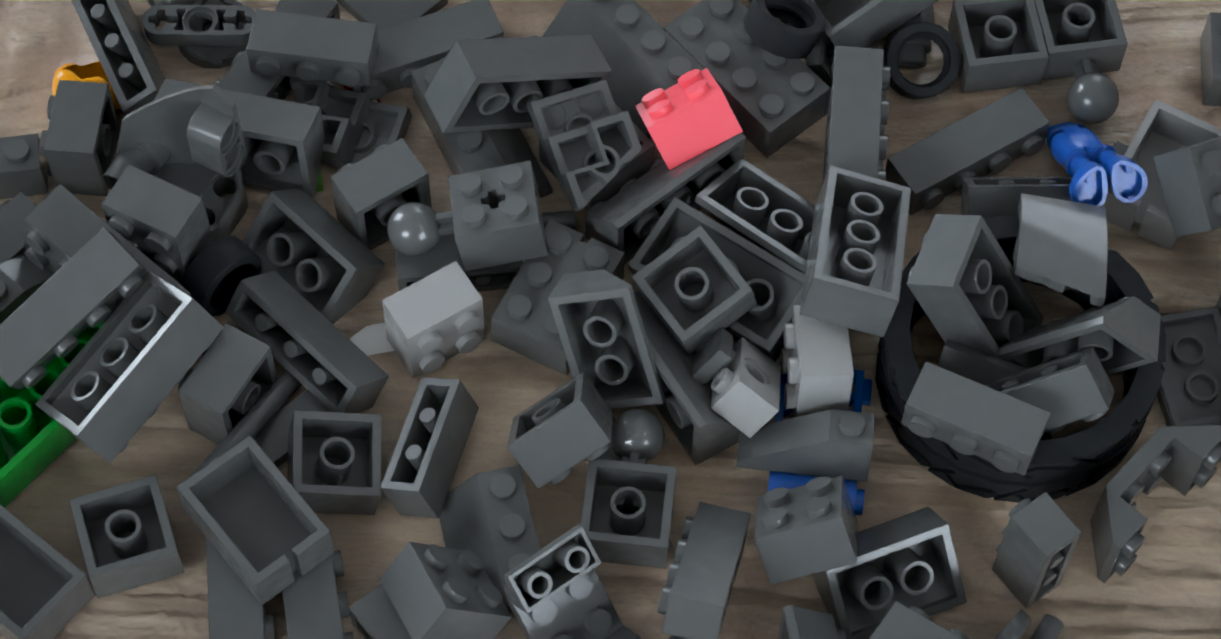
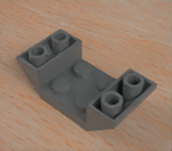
(1172, 453)
(561, 595)

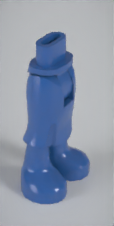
(1094, 166)

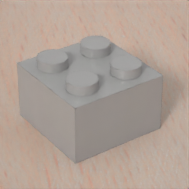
(434, 319)
(816, 364)

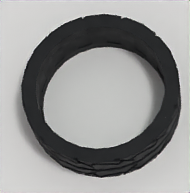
(1058, 464)

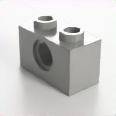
(747, 389)

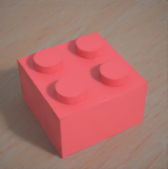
(688, 117)

